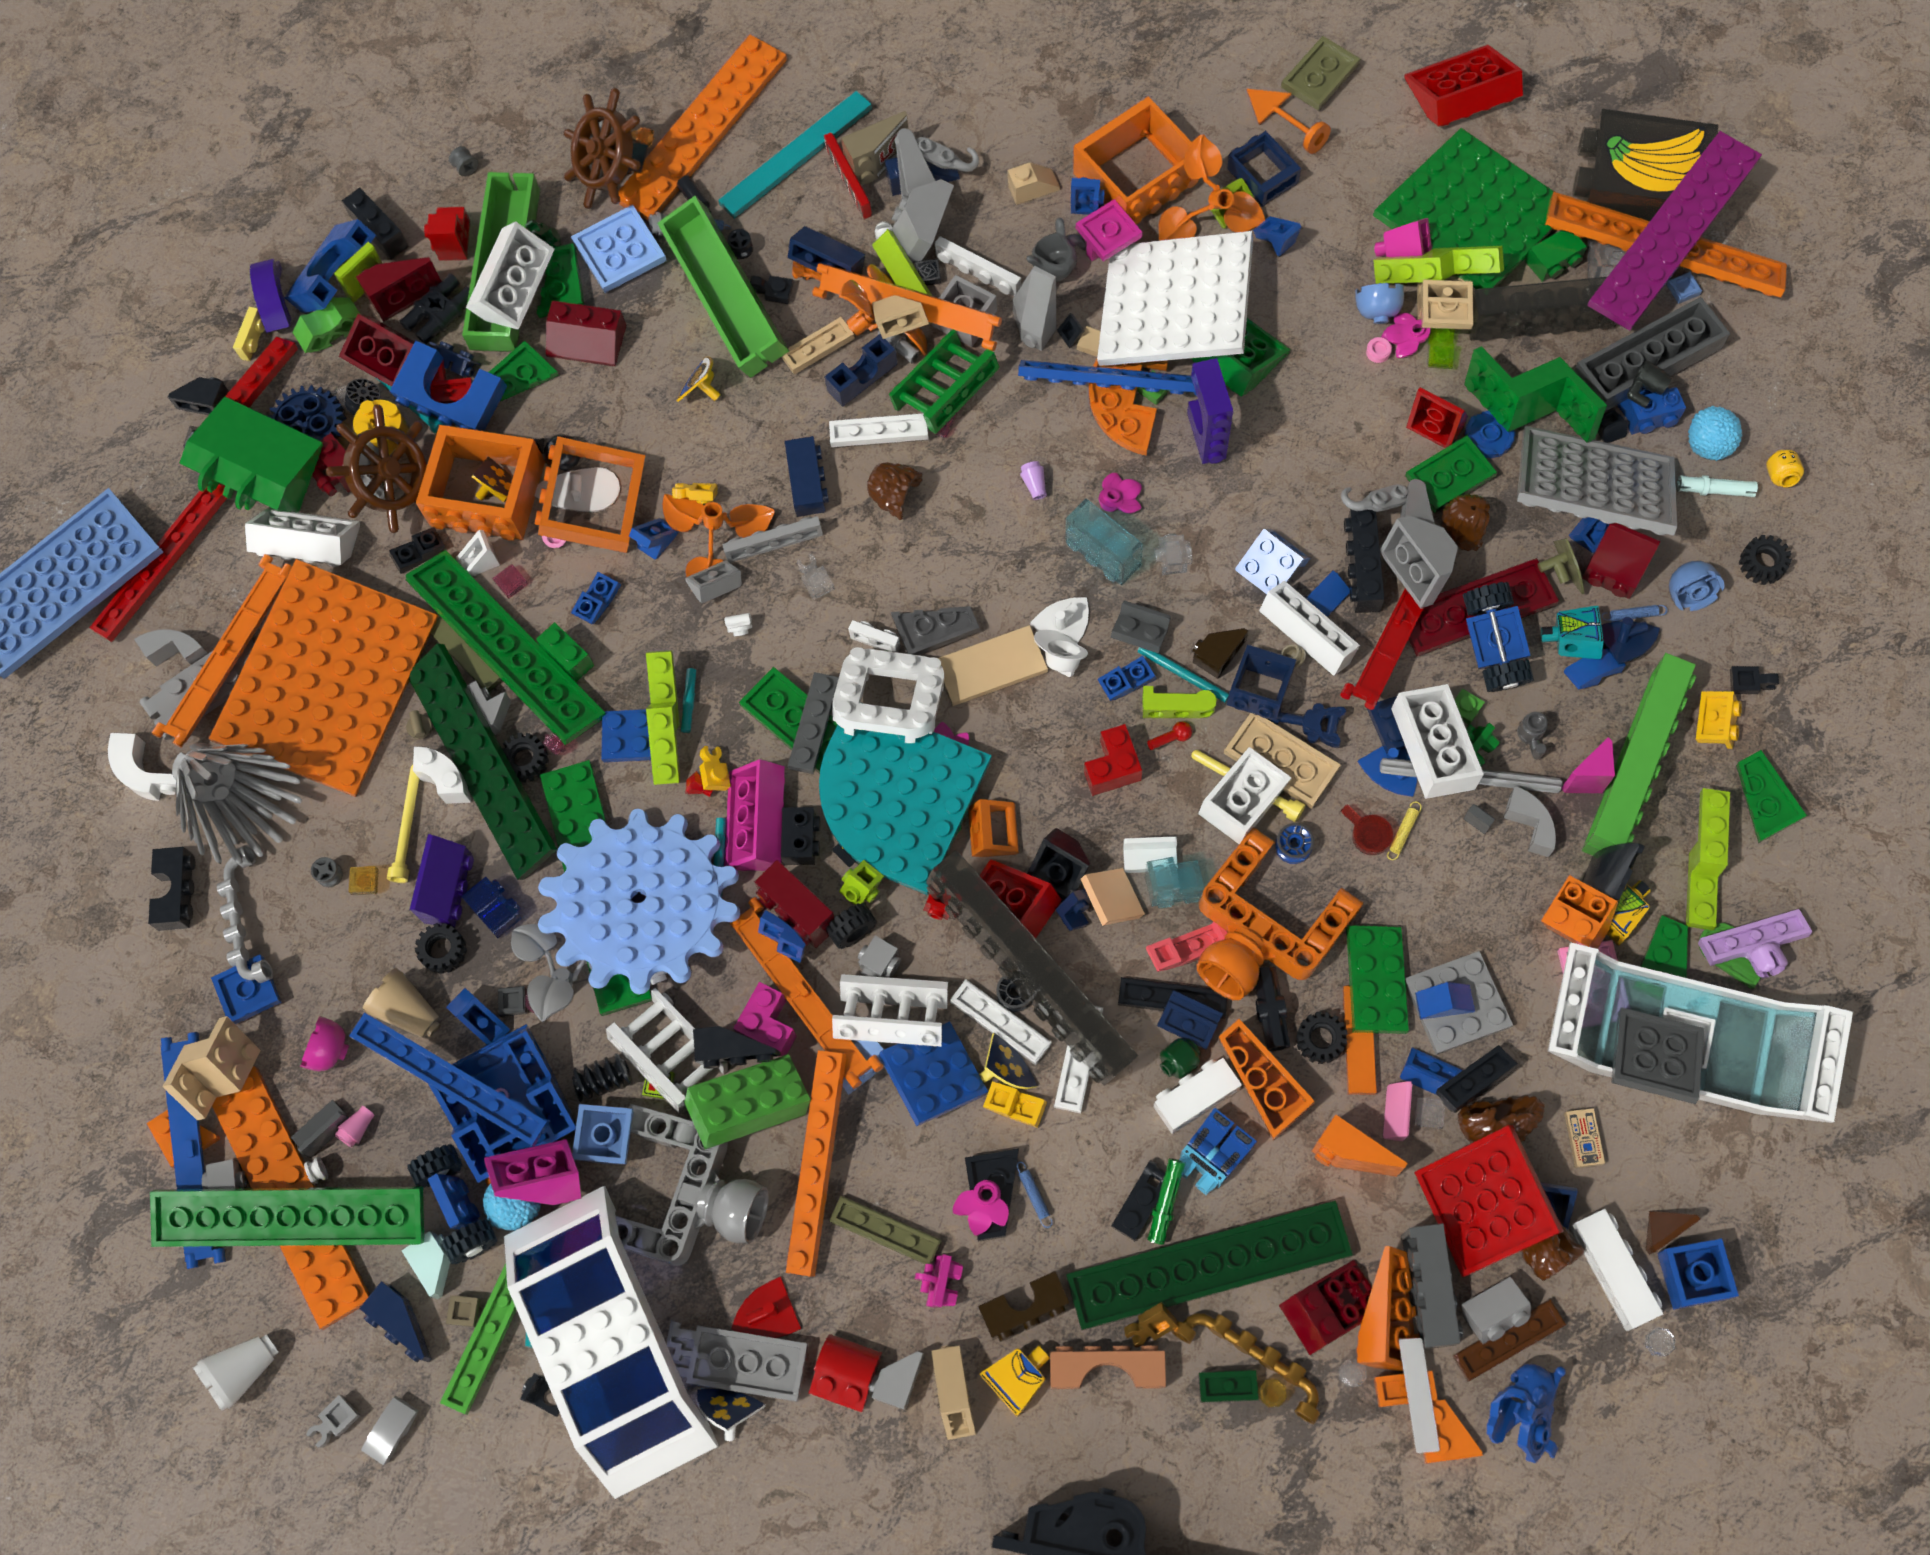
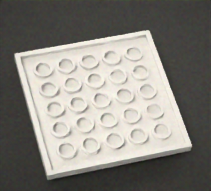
(1176, 299)

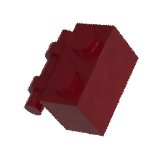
(330, 455)

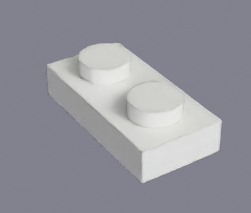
(867, 634)

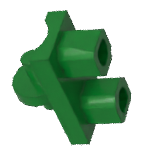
(1482, 738)

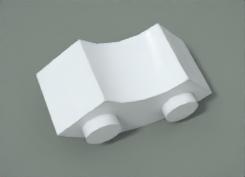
(441, 771)

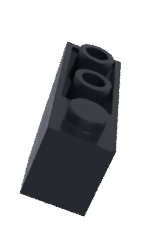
(722, 1045)

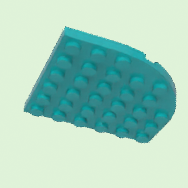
(898, 799)

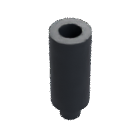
(690, 189)

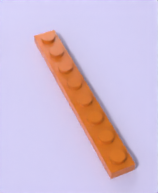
(816, 1163)

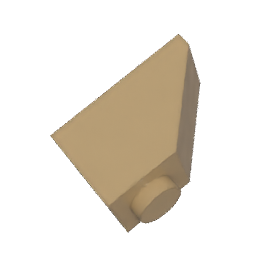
(1031, 182)
(898, 315)

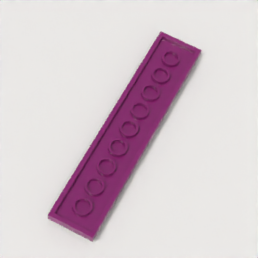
(1674, 230)

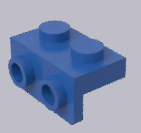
(1086, 195)
(1661, 411)

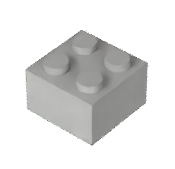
(969, 295)

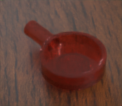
(1371, 833)

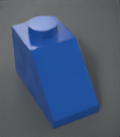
(477, 1017)

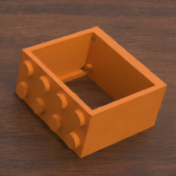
(1139, 121)
(477, 445)

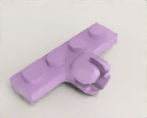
(1757, 942)

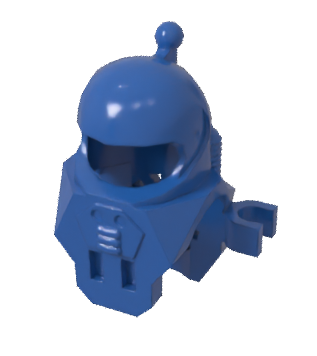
(1539, 1391)

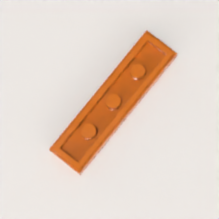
(1359, 1055)

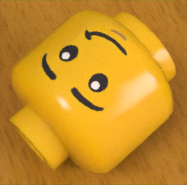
(1785, 468)

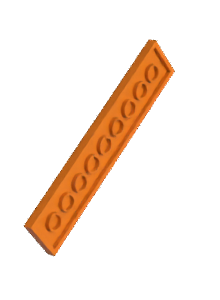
(702, 126)
(1706, 257)
(272, 1161)

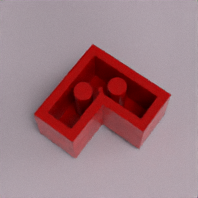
(449, 233)
(1117, 767)

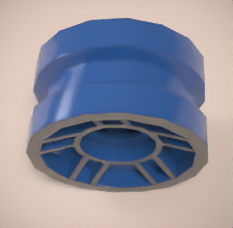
(1304, 839)

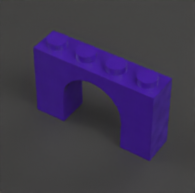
(1211, 412)

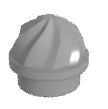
(653, 220)

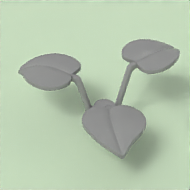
(544, 993)

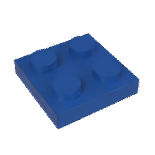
(625, 736)
(244, 997)

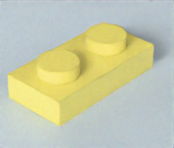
(249, 334)

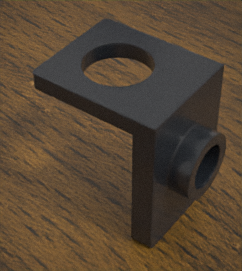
(534, 1392)

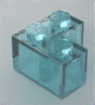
(1173, 882)

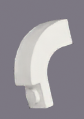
(125, 760)

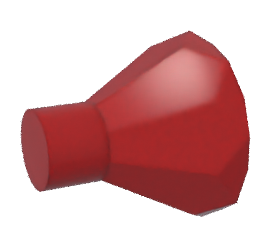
(695, 786)

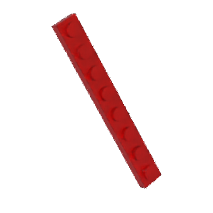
(173, 545)

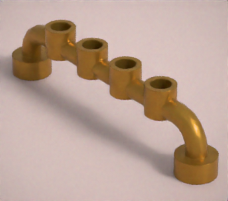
(1269, 1358)

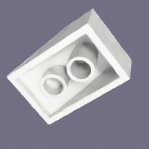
(1244, 795)

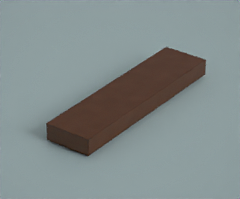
(1483, 1357)

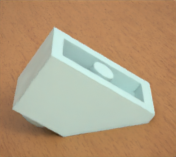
(429, 1263)

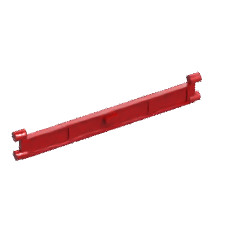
(1386, 652)

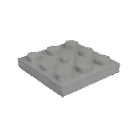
(1458, 1030)

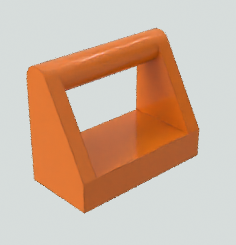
(981, 828)

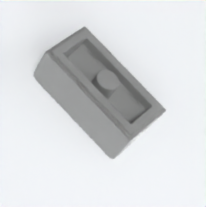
(714, 581)

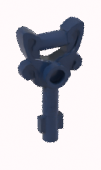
(1312, 722)

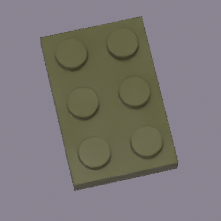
(1320, 73)

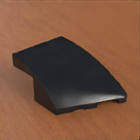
(1612, 868)

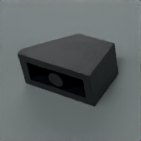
(199, 395)

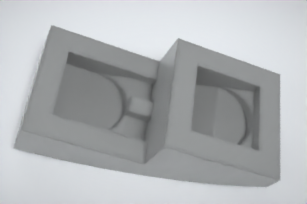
(389, 1430)

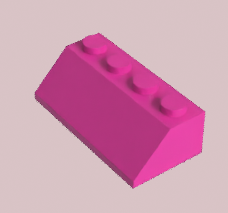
(754, 816)

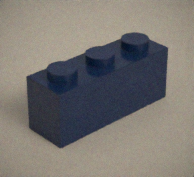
(812, 248)
(806, 476)

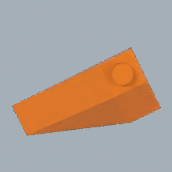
(1387, 1314)

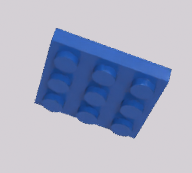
(933, 1077)

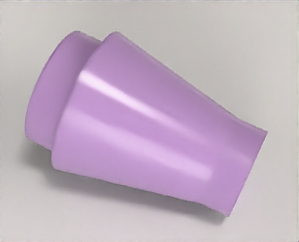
(1034, 479)

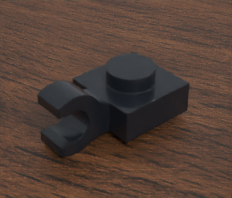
(775, 289)
(1749, 681)

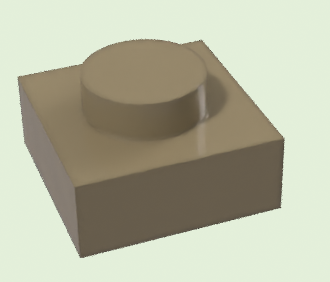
(463, 1311)

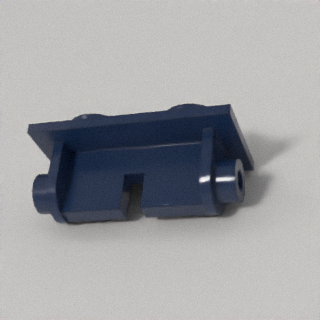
(462, 361)

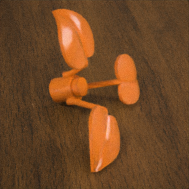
(1242, 210)
(865, 316)
(683, 513)

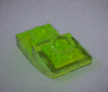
(1441, 348)

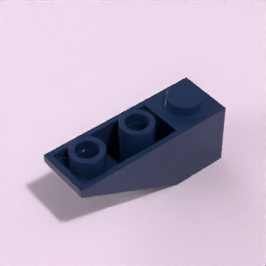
(396, 1315)

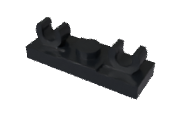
(1476, 1079)

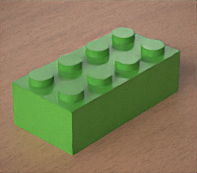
(746, 1101)

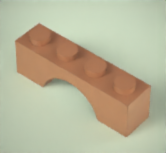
(1143, 1366)

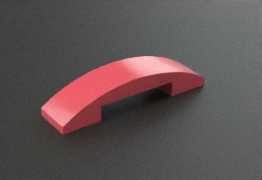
(1185, 948)

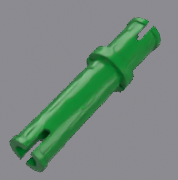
(1169, 1190)

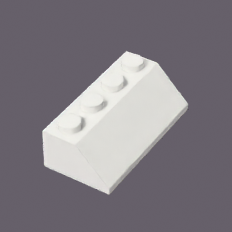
(510, 276)
(301, 536)

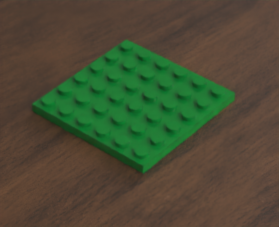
(1473, 202)

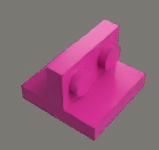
(1108, 231)

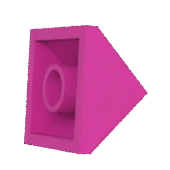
(1594, 772)

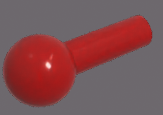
(1181, 731)

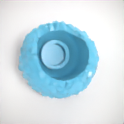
(1715, 433)
(508, 1213)

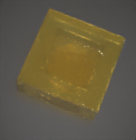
(363, 880)

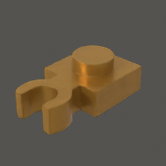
(1153, 1323)

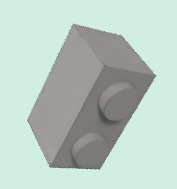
(1497, 1310)

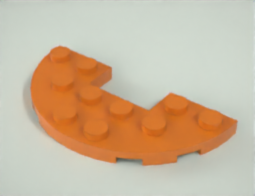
(1118, 415)

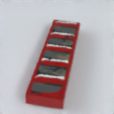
(848, 175)

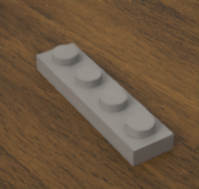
(772, 539)

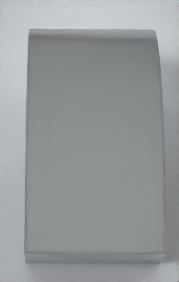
(163, 644)
(1528, 810)

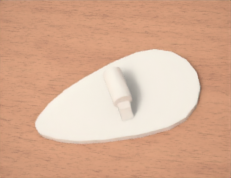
(584, 490)

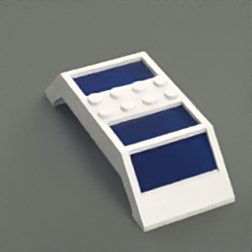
(602, 1346)

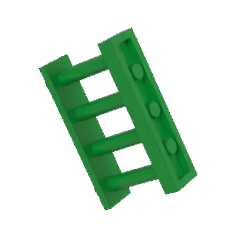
(954, 397)

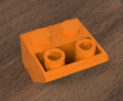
(1580, 913)

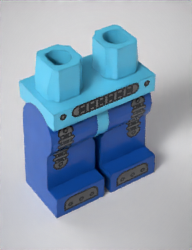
(1208, 1159)

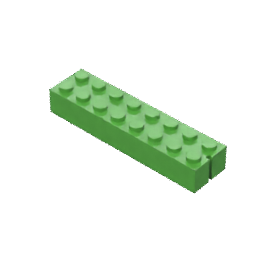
(500, 208)
(723, 287)
(1641, 754)

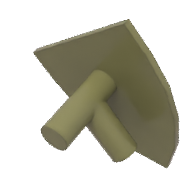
(1564, 564)

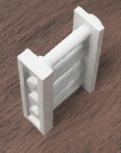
(890, 992)
(640, 1056)

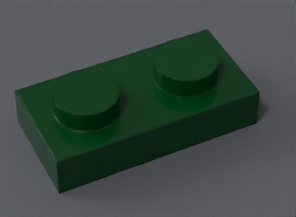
(1228, 1386)

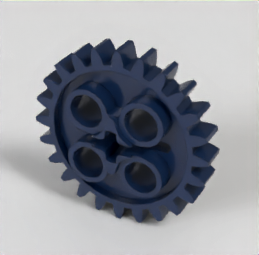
(308, 420)

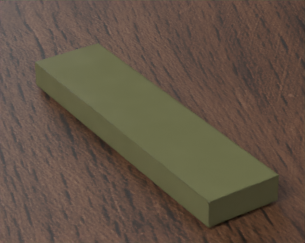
(464, 655)
(885, 1231)

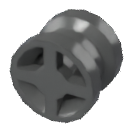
(463, 161)
(326, 866)

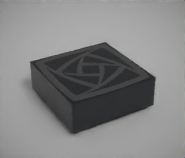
(929, 271)

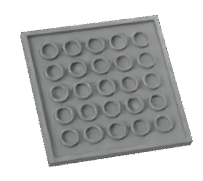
(1598, 481)

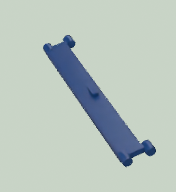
(186, 1147)

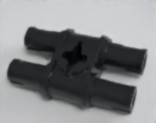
(437, 309)

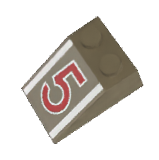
(873, 145)

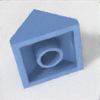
(602, 1134)

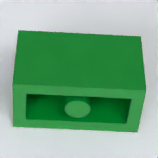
(1555, 255)
(565, 652)

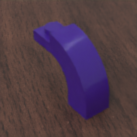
(269, 295)

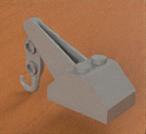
(922, 196)
(1415, 547)

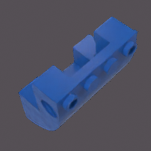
(522, 1070)

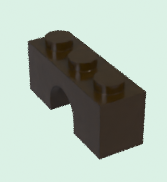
(1048, 1300)

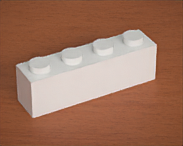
(1309, 628)
(1616, 1270)

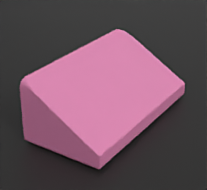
(1397, 1111)

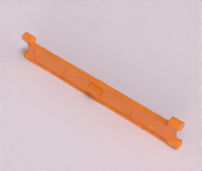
(936, 309)
(225, 653)
(800, 994)

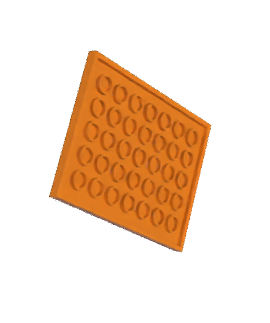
(325, 677)

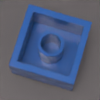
(1697, 1274)

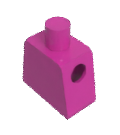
(1406, 240)

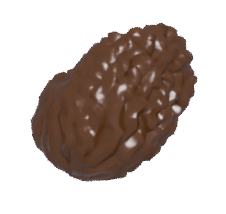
(1488, 1117)

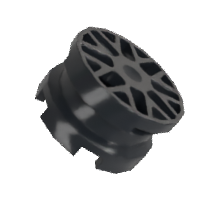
(358, 392)

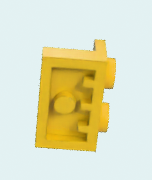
(1718, 718)

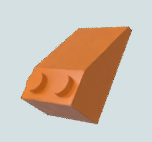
(1353, 1150)

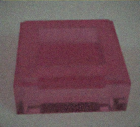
(510, 581)

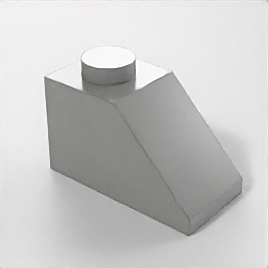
(897, 1381)

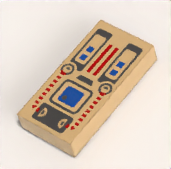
(1584, 1138)

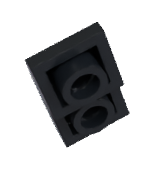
(418, 551)

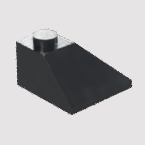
(1060, 862)

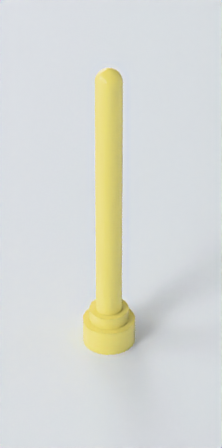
(1291, 808)
(398, 871)

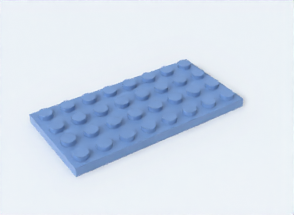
(69, 576)

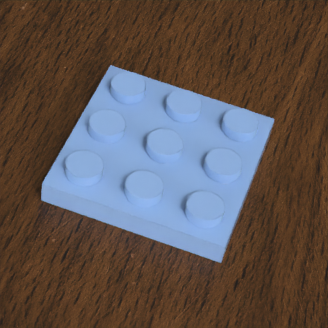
(618, 248)

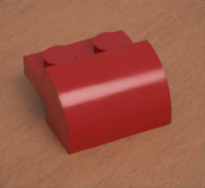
(844, 1372)

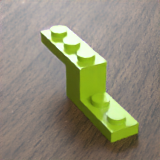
(1439, 264)
(663, 717)
(1708, 859)

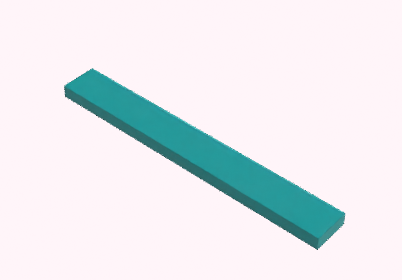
(794, 155)

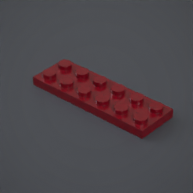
(1446, 618)

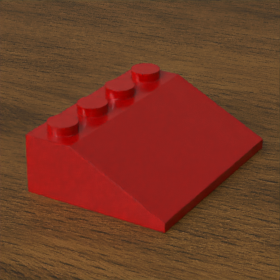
(1465, 84)

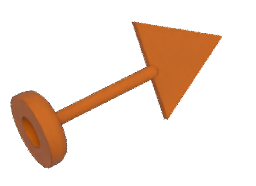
(1267, 102)

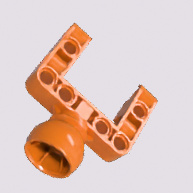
(1233, 963)

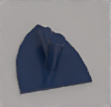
(1628, 638)

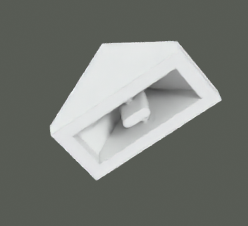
(478, 555)

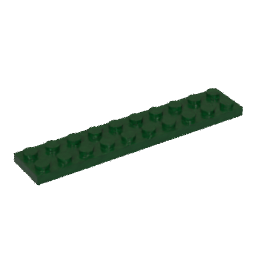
(481, 762)
(1209, 1265)

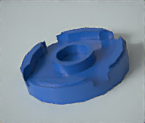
(1489, 435)

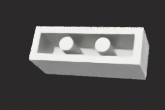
(1196, 1094)

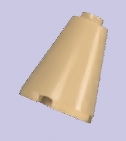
(402, 1006)

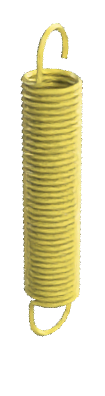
(1404, 830)

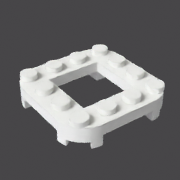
(911, 723)

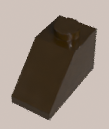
(1218, 650)

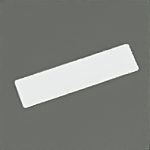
(1419, 1395)

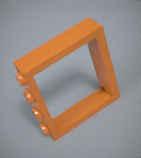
(580, 534)

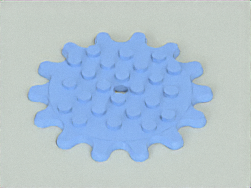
(647, 936)

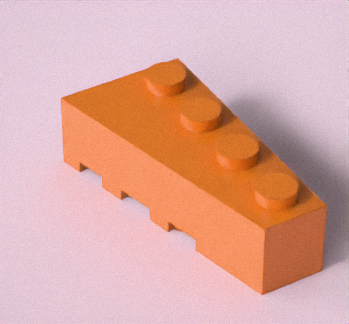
(1270, 1086)

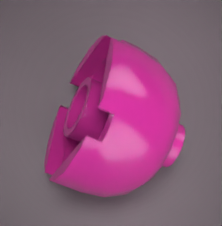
(325, 1046)

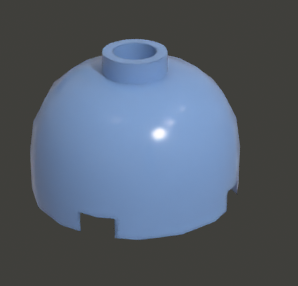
(1379, 301)
(1695, 585)

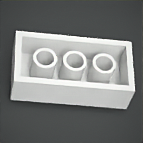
(1437, 741)

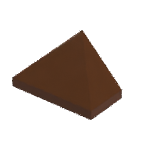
(1665, 1227)

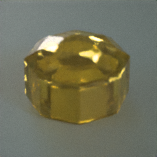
(1272, 1393)

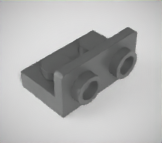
(1141, 627)

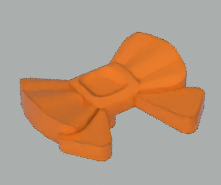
(801, 271)

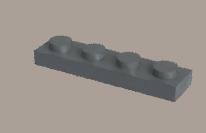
(813, 723)

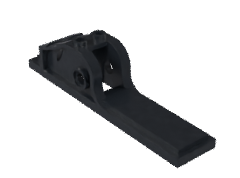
(1084, 1530)

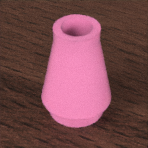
(354, 1127)

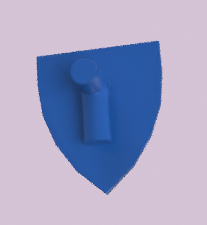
(1395, 783)

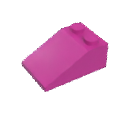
(536, 1174)

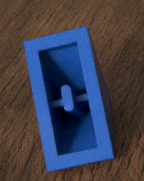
(1444, 1000)

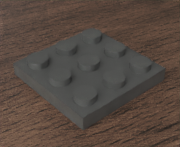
(1658, 1055)

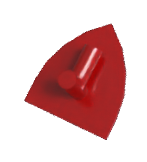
(767, 1312)

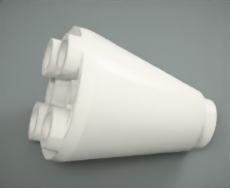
(235, 1369)

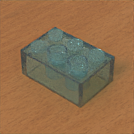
(1103, 542)

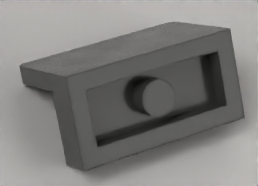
(319, 1129)

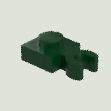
(545, 233)

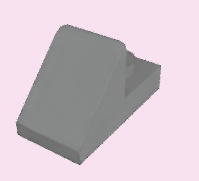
(493, 708)

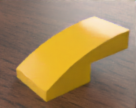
(1014, 1104)

